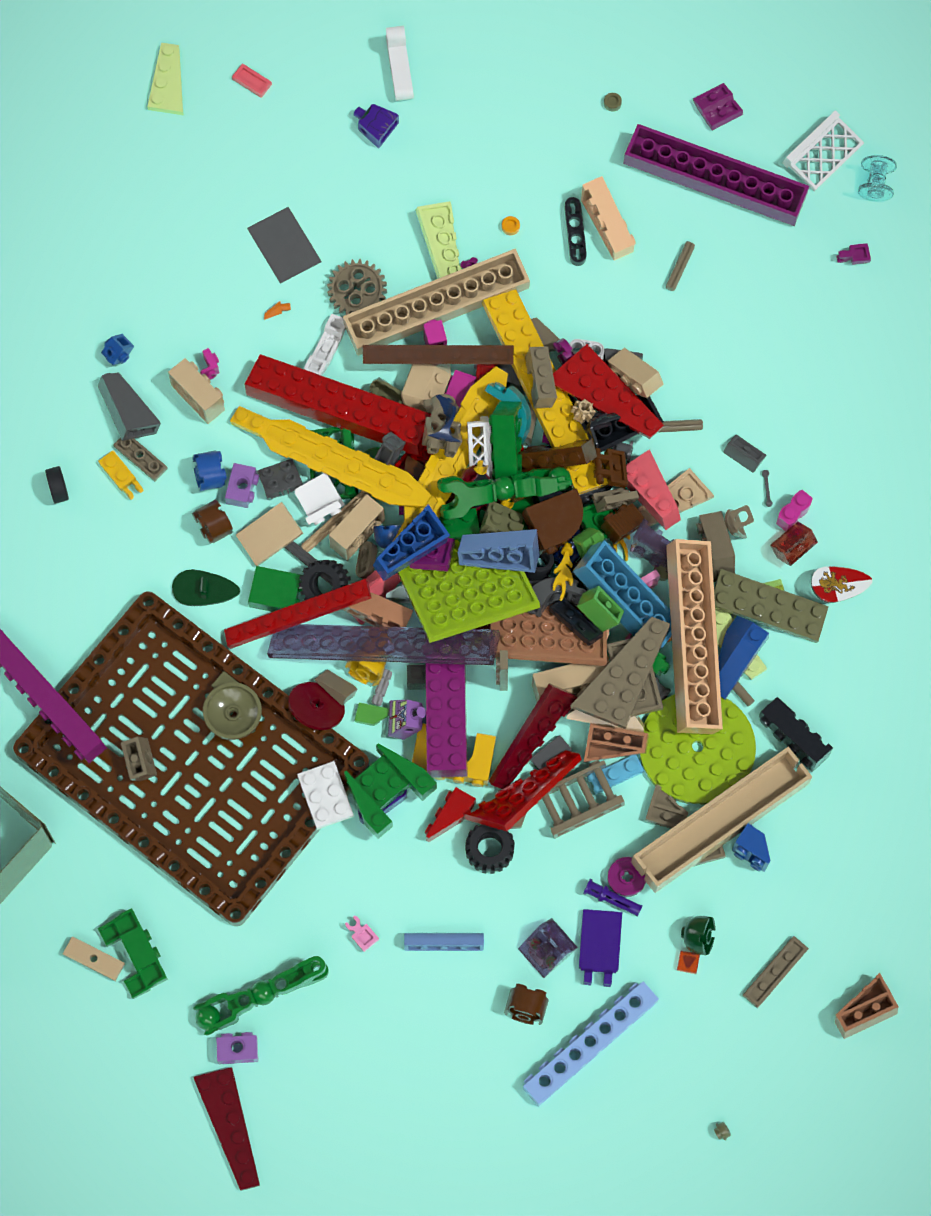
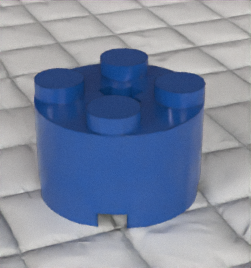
(208, 470)

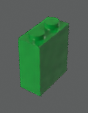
(274, 589)

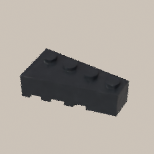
(795, 734)

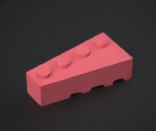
(652, 489)

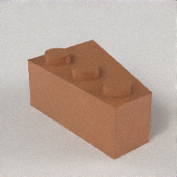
(381, 612)
(613, 742)
(867, 1009)

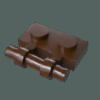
(615, 468)

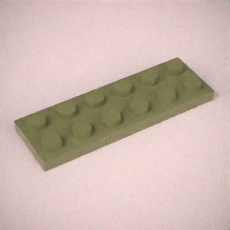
(769, 606)

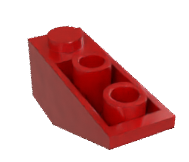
(451, 814)

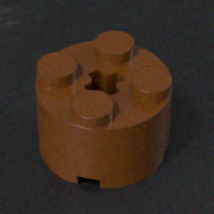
(213, 521)
(526, 1004)

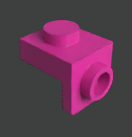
(211, 360)

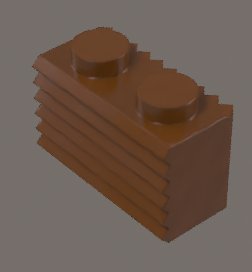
(622, 523)

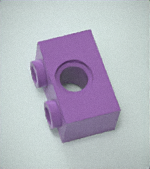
(239, 475)
(248, 1054)

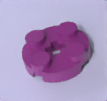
(564, 349)
(619, 885)

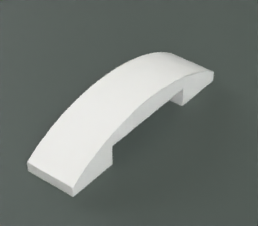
(327, 345)

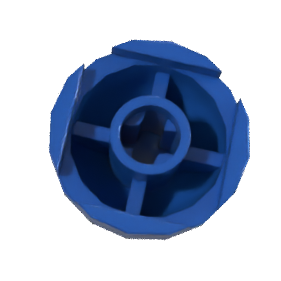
(385, 535)

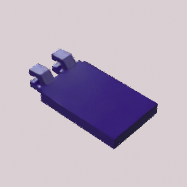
(600, 944)

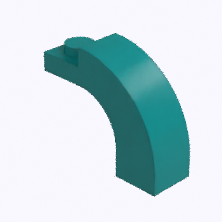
(513, 394)

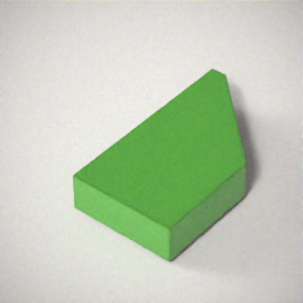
(370, 714)

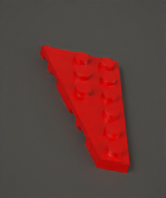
(592, 379)
(519, 797)

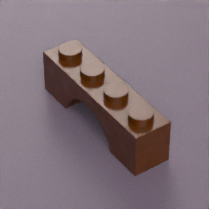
(572, 454)

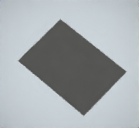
(284, 245)

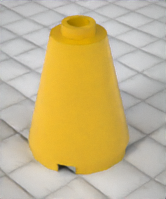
(366, 671)

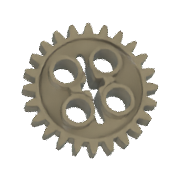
(346, 276)

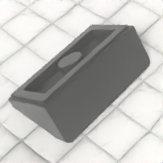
(744, 453)

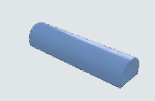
(444, 941)

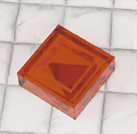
(688, 962)

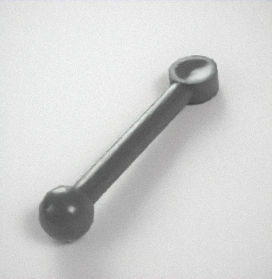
(765, 474)

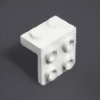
(319, 499)

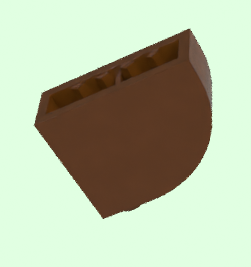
(555, 520)

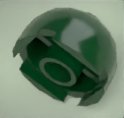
(698, 934)

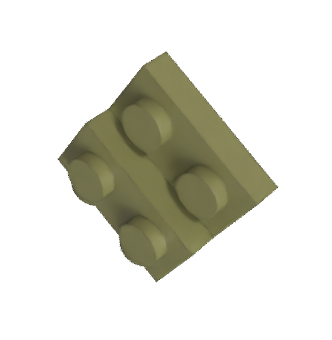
(500, 519)

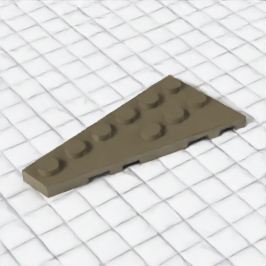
(619, 685)

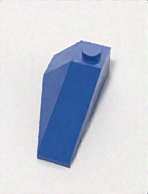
(739, 648)

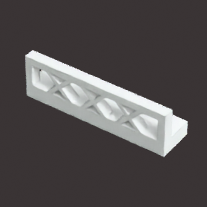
(486, 446)

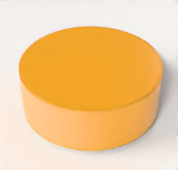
(510, 225)

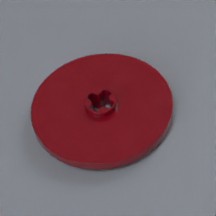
(303, 707)

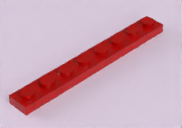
(297, 613)

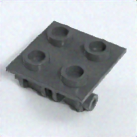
(280, 478)

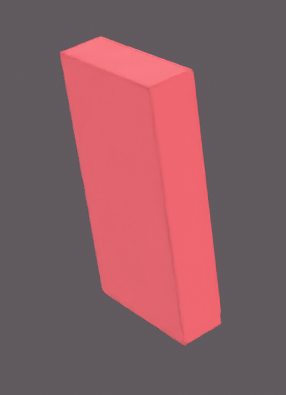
(251, 80)

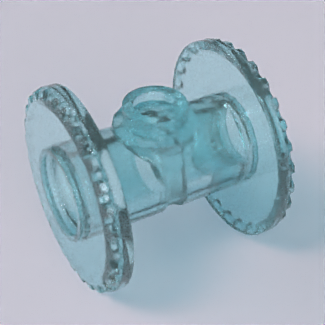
(878, 168)

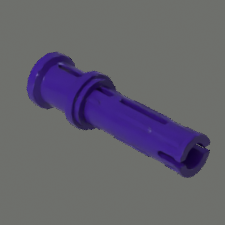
(603, 893)

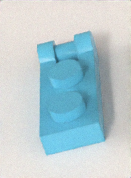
(618, 773)

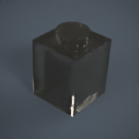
(416, 677)

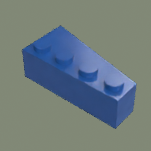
(413, 543)

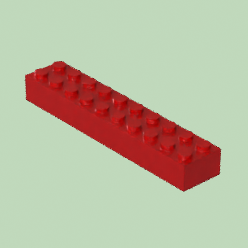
(335, 403)

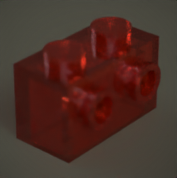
(794, 543)

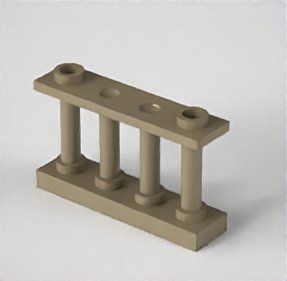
(595, 810)

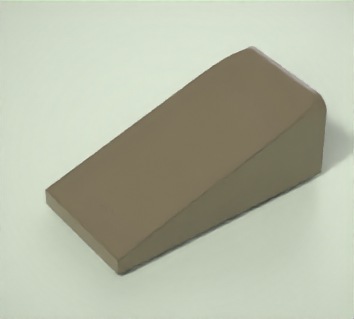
(336, 686)

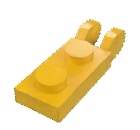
(119, 473)

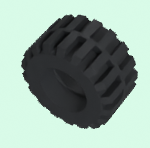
(314, 570)
(485, 863)

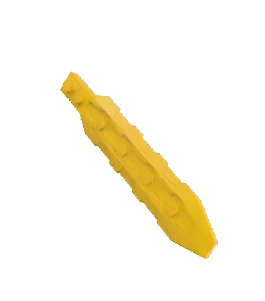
(474, 405)
(334, 459)

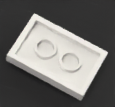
(325, 795)

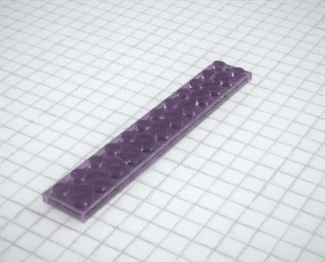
(383, 645)

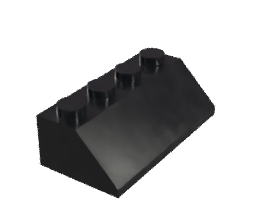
(619, 432)

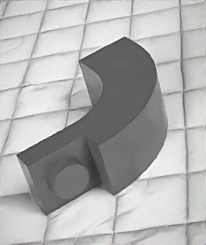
(547, 596)

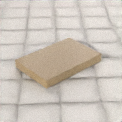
(269, 534)

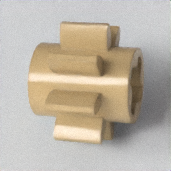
(583, 411)

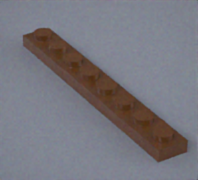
(438, 354)

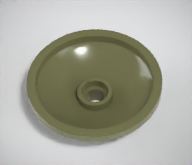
(228, 699)

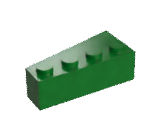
(505, 439)

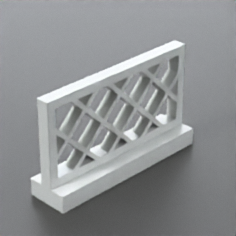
(809, 144)

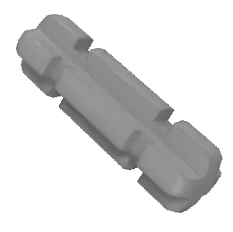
(381, 689)

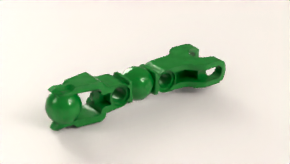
(474, 493)
(261, 993)

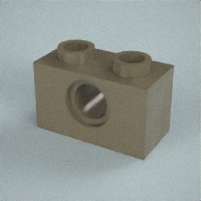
(138, 759)

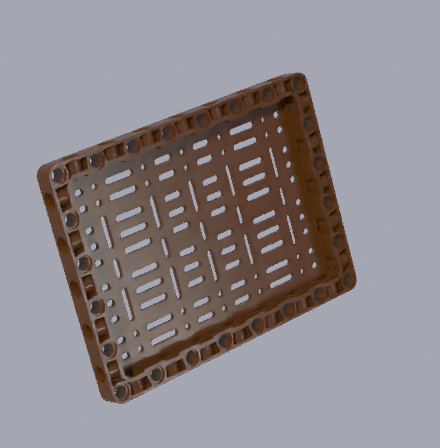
(131, 827)

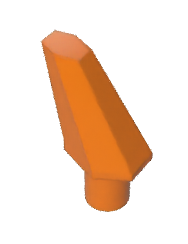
(277, 309)

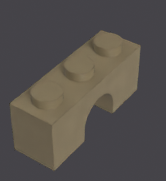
(539, 365)

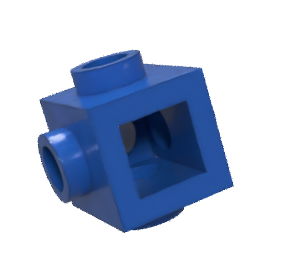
(117, 349)

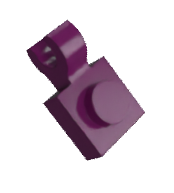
(857, 254)

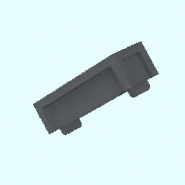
(390, 449)

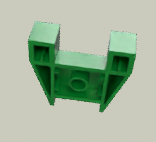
(383, 784)

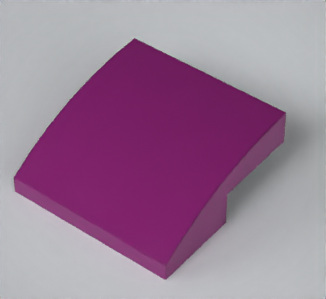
(718, 106)

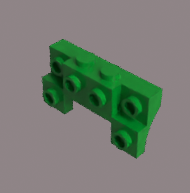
(137, 944)

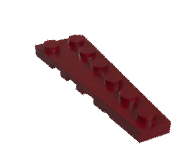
(542, 719)
(224, 1108)

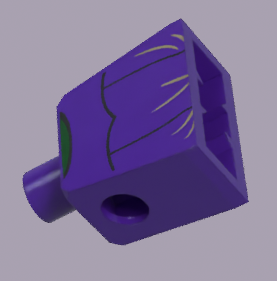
(376, 123)

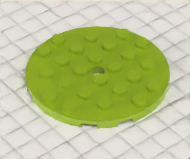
(698, 775)

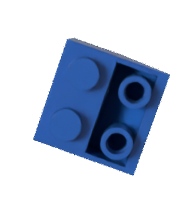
(753, 848)

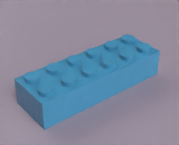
(608, 570)

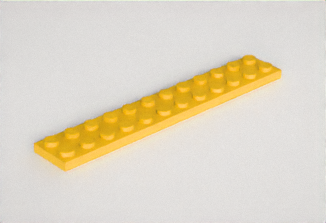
(516, 328)

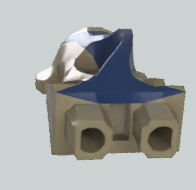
(442, 411)

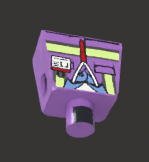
(405, 718)

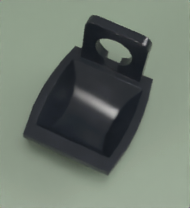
(600, 422)

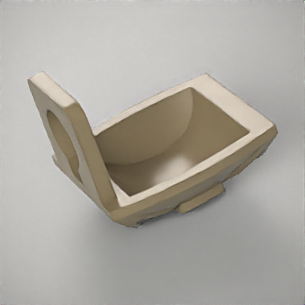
(734, 523)

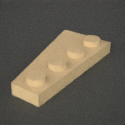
(687, 492)

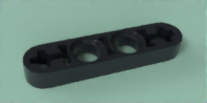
(575, 231)

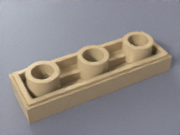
(83, 952)

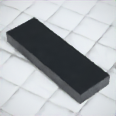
(576, 621)

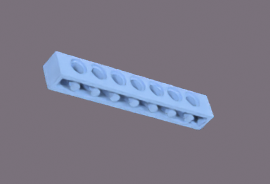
(637, 991)

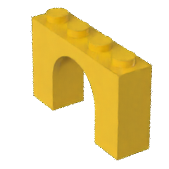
(478, 765)

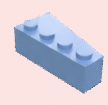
(501, 550)

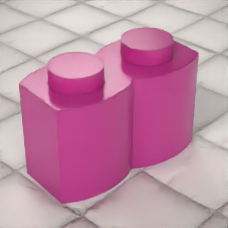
(794, 510)

